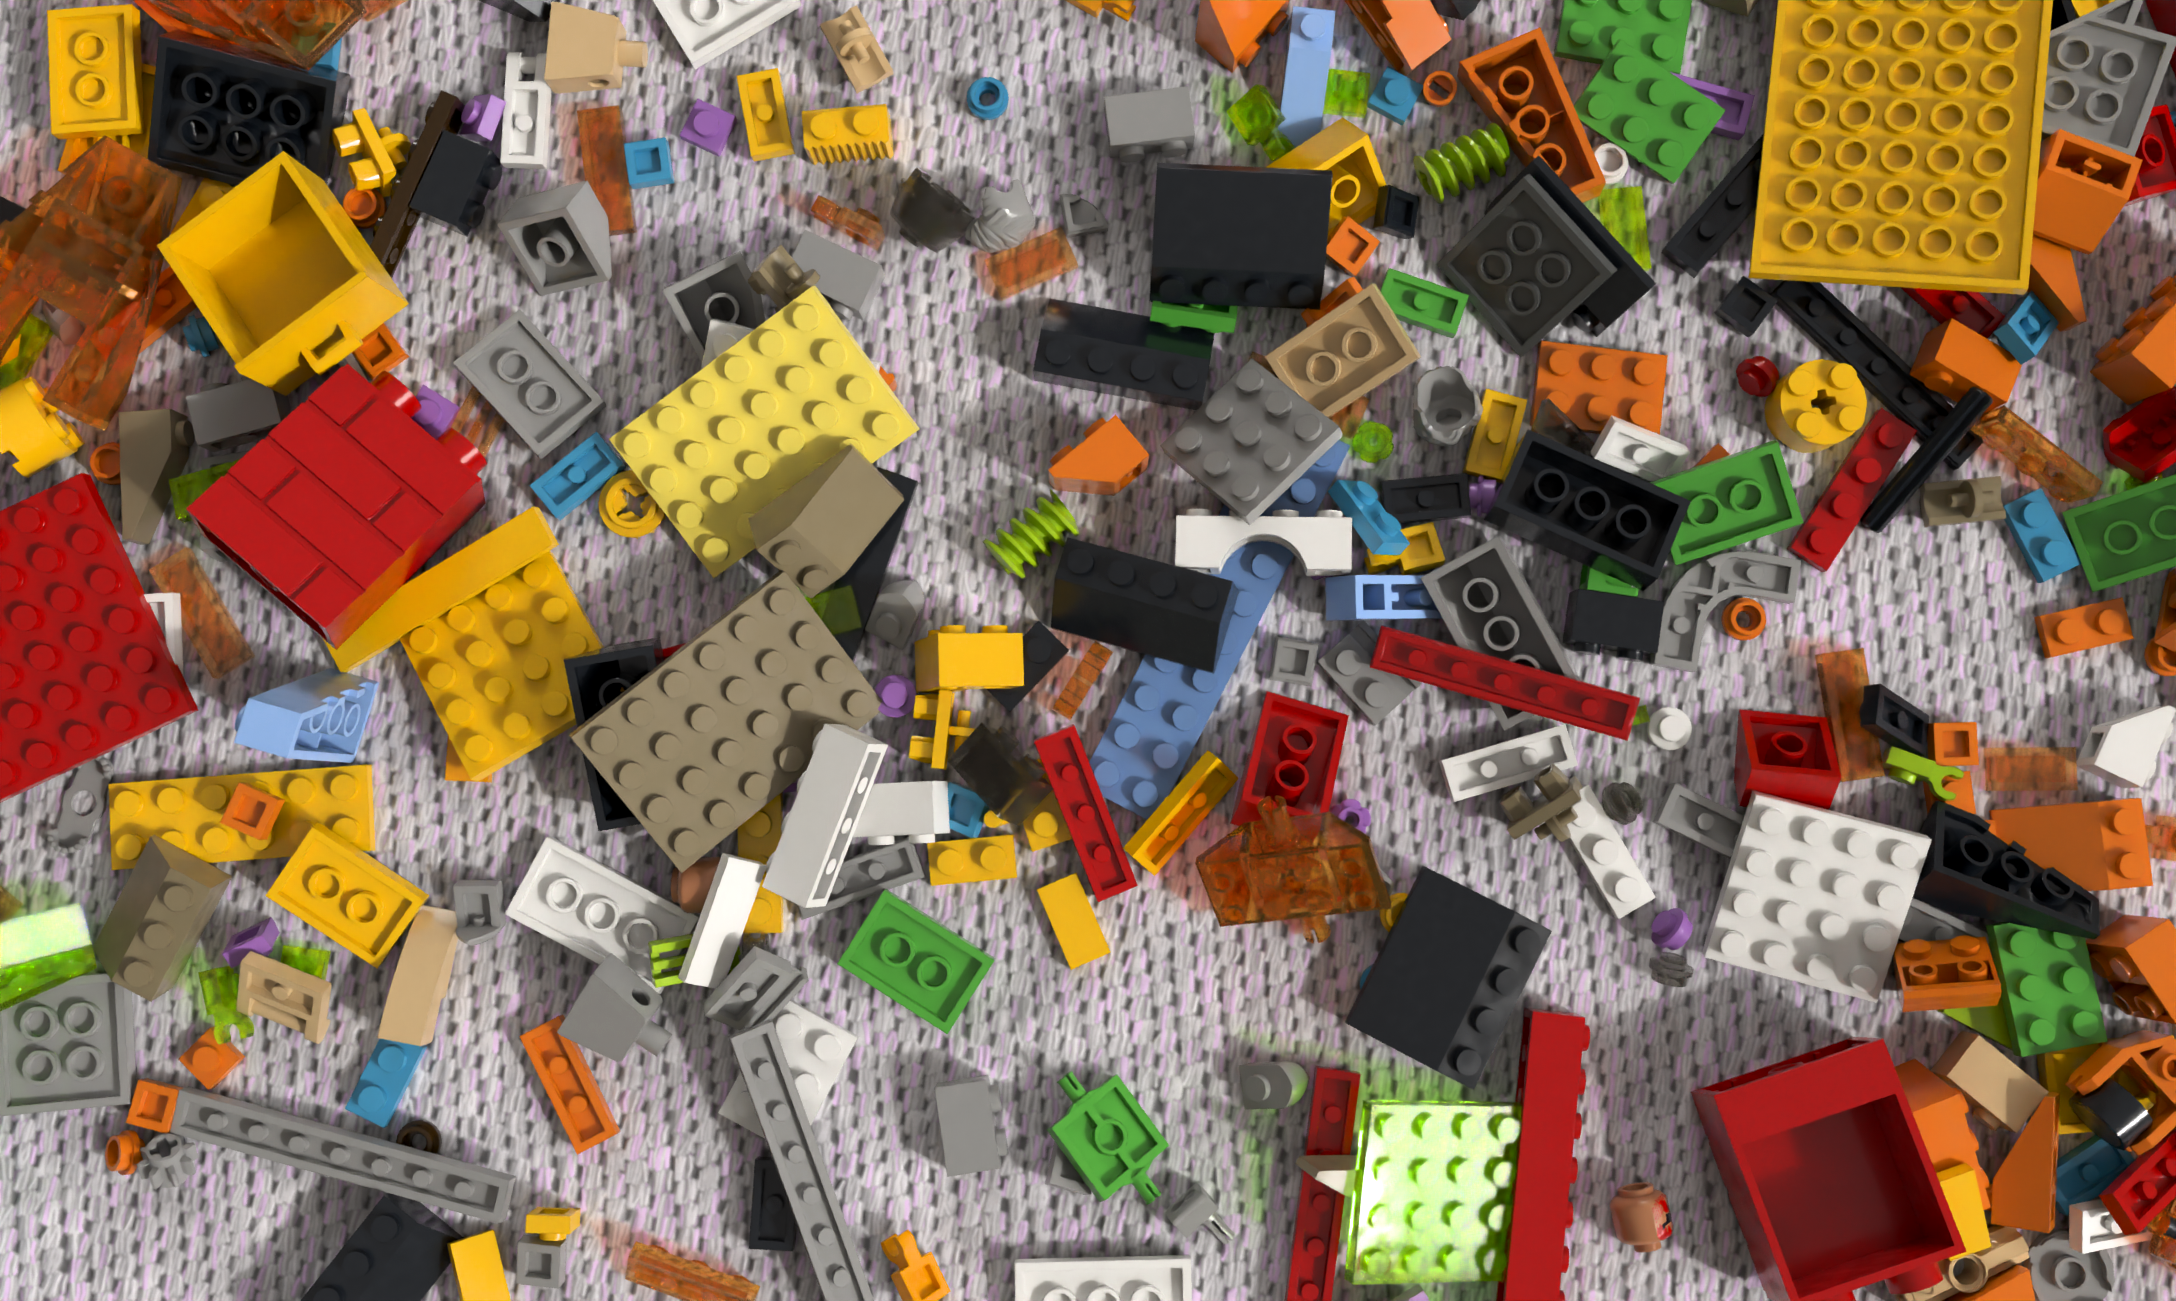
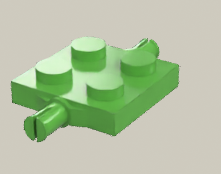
(1108, 1138)

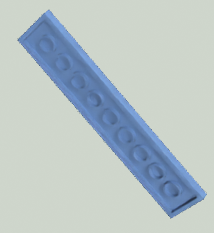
(1172, 702)

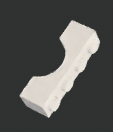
(1318, 542)

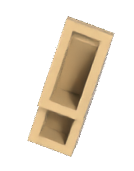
(420, 978)

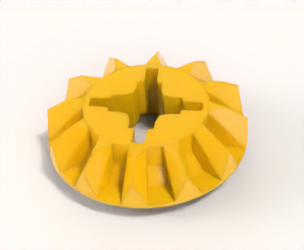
(613, 501)

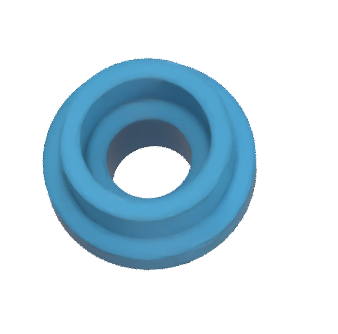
(984, 86)
(200, 335)

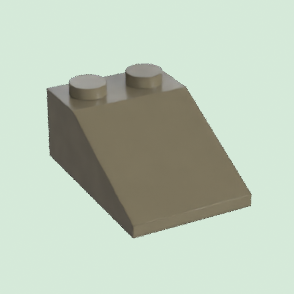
(825, 520)

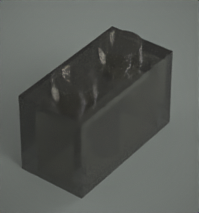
(1000, 774)

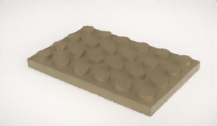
(726, 720)

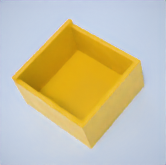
(282, 275)

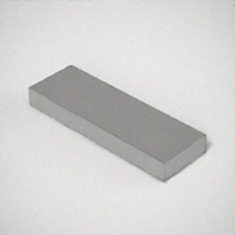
(871, 874)

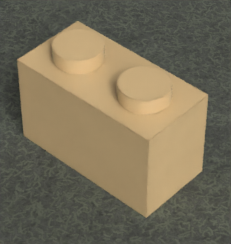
(1989, 1082)

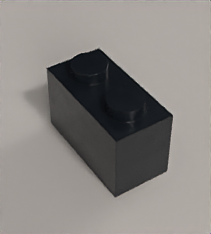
(457, 184)
(1613, 623)

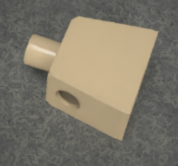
(588, 50)

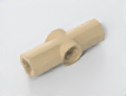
(2005, 1251)

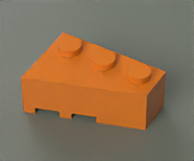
(1403, 30)

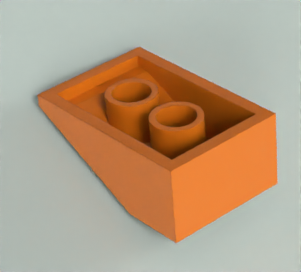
(1235, 27)
(2087, 841)

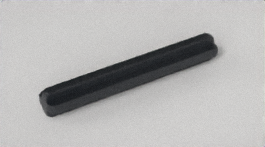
(1926, 459)

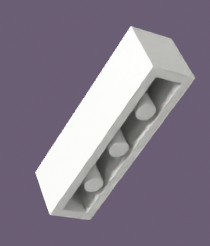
(824, 815)

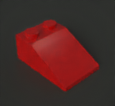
(1291, 756)

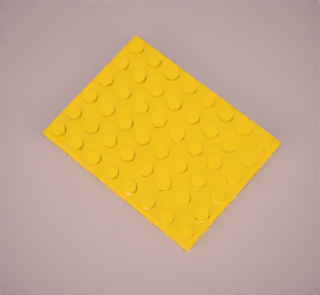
(1902, 143)

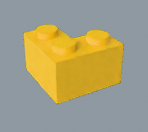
(965, 661)

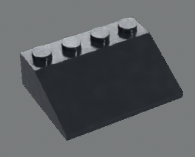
(233, 109)
(1240, 235)
(1448, 977)

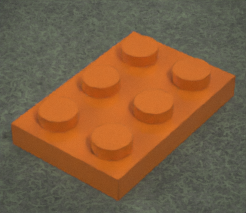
(1599, 383)

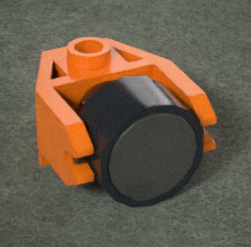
(2112, 1110)

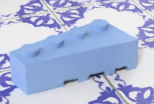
(309, 717)

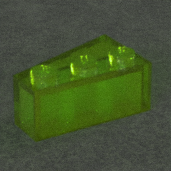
(43, 952)

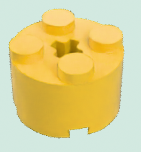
(1830, 387)
(33, 428)

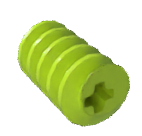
(1463, 161)
(1032, 536)

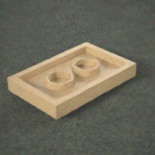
(1345, 353)

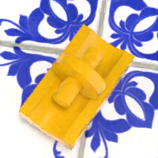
(378, 154)
(938, 709)

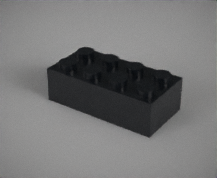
(1587, 510)

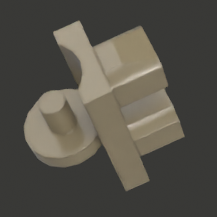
(781, 278)
(1961, 501)
(1557, 796)

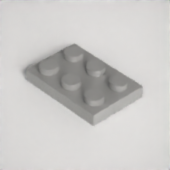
(530, 384)

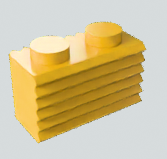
(847, 133)

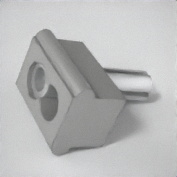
(1197, 1208)

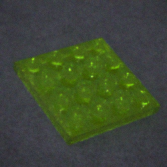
(1432, 1191)

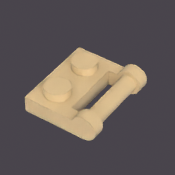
(284, 995)

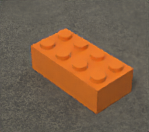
(2145, 355)

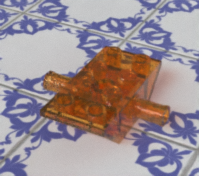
(1292, 871)

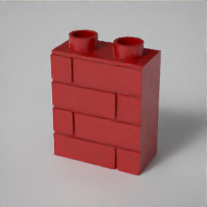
(343, 501)
(1829, 1174)

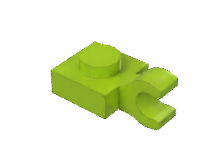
(1908, 768)

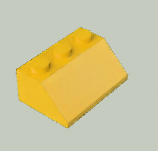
(1353, 165)

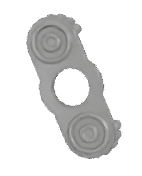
(75, 829)

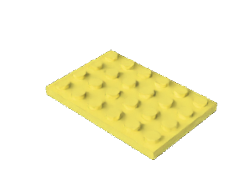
(760, 426)

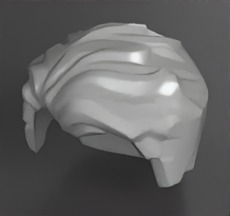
(1003, 221)
(1445, 406)

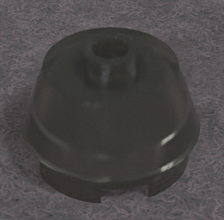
(929, 212)

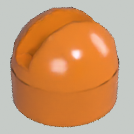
(1443, 80)

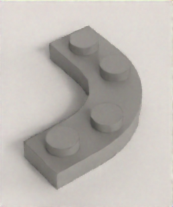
(1706, 585)

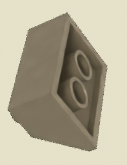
(159, 918)

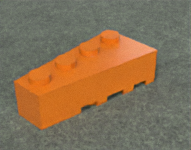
(1528, 100)

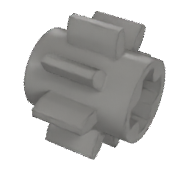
(167, 1161)

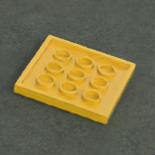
(501, 667)

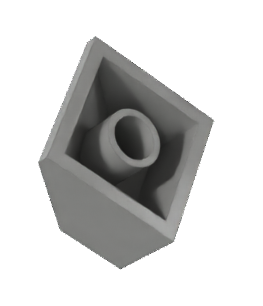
(560, 238)

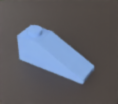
(1306, 72)
(1378, 598)

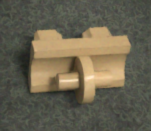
(857, 49)

